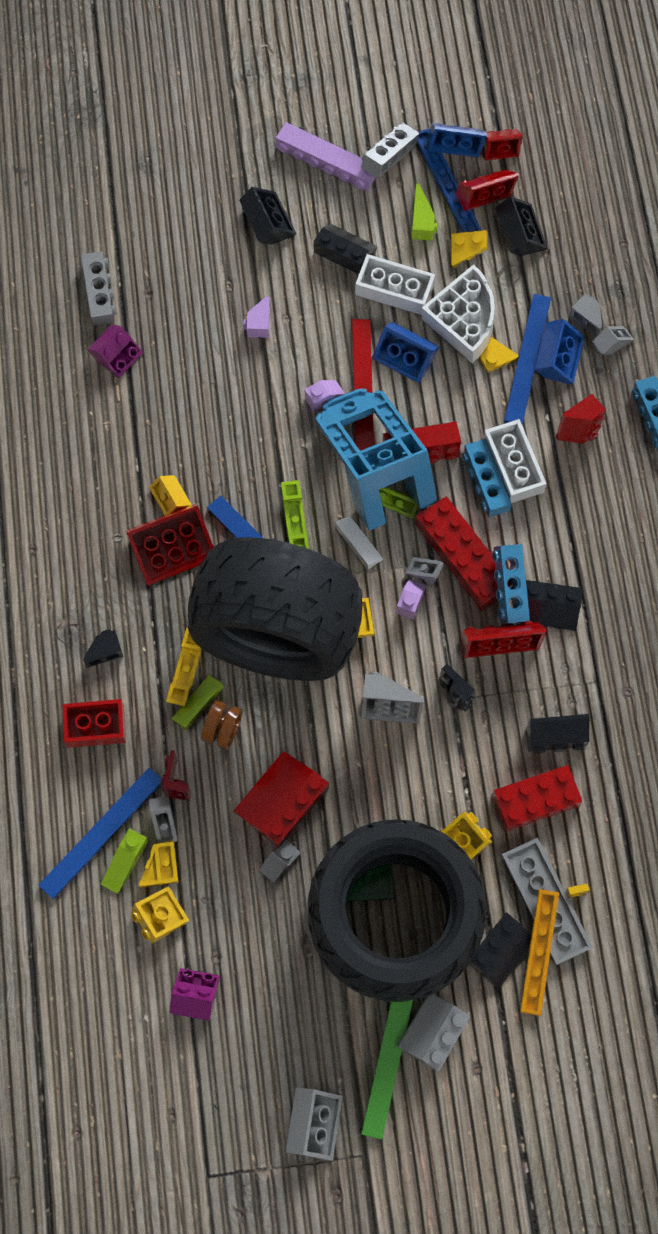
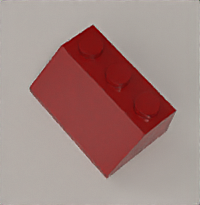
(486, 189)
(581, 421)

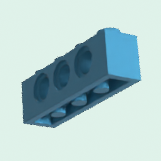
(648, 388)
(481, 451)
(518, 591)

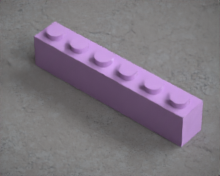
(323, 155)

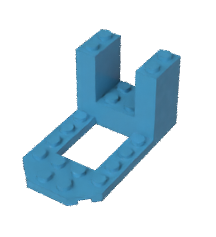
(382, 464)

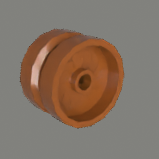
(221, 724)

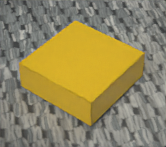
(576, 891)

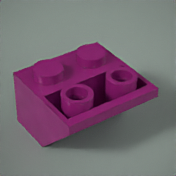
(115, 350)
(194, 994)

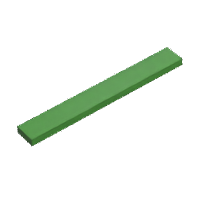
(386, 1069)

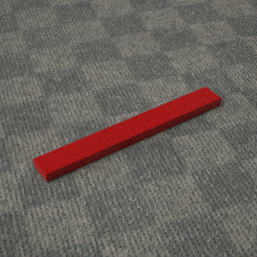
(363, 378)

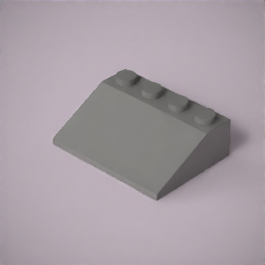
(389, 700)

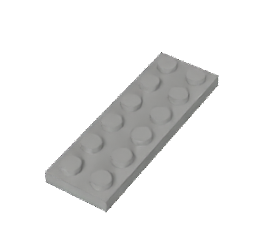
(532, 872)

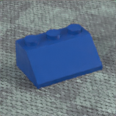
(455, 140)
(405, 352)
(559, 352)

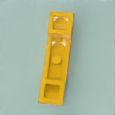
(185, 671)

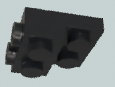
(460, 692)

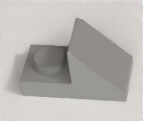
(424, 569)
(279, 861)

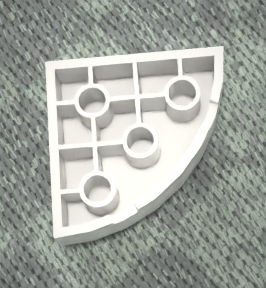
(463, 313)

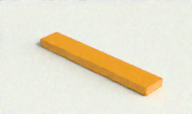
(539, 952)

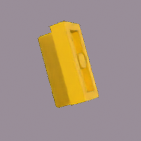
(169, 494)

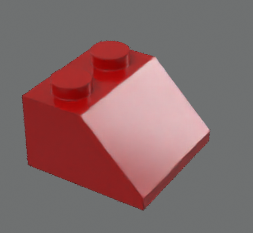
(502, 144)

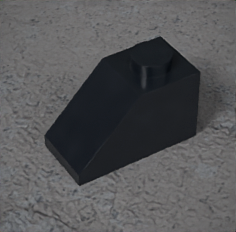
(103, 649)

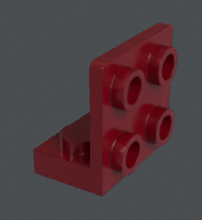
(174, 788)

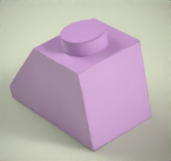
(258, 320)
(321, 392)
(410, 599)

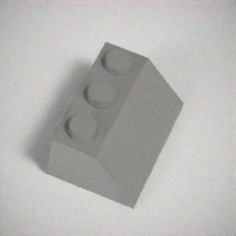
(433, 1032)
(314, 1123)

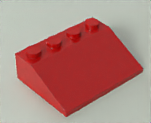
(170, 544)
(502, 639)
(281, 798)

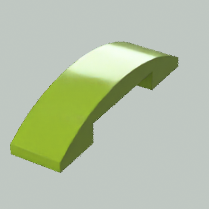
(294, 513)

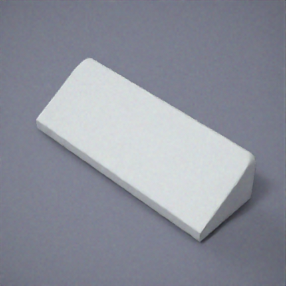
(358, 542)

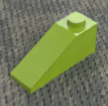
(423, 217)
(124, 860)

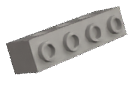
(389, 150)
(94, 263)

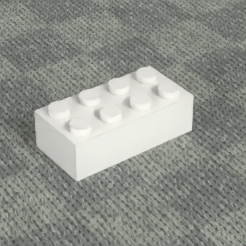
(394, 284)
(515, 461)

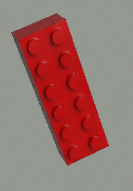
(460, 550)

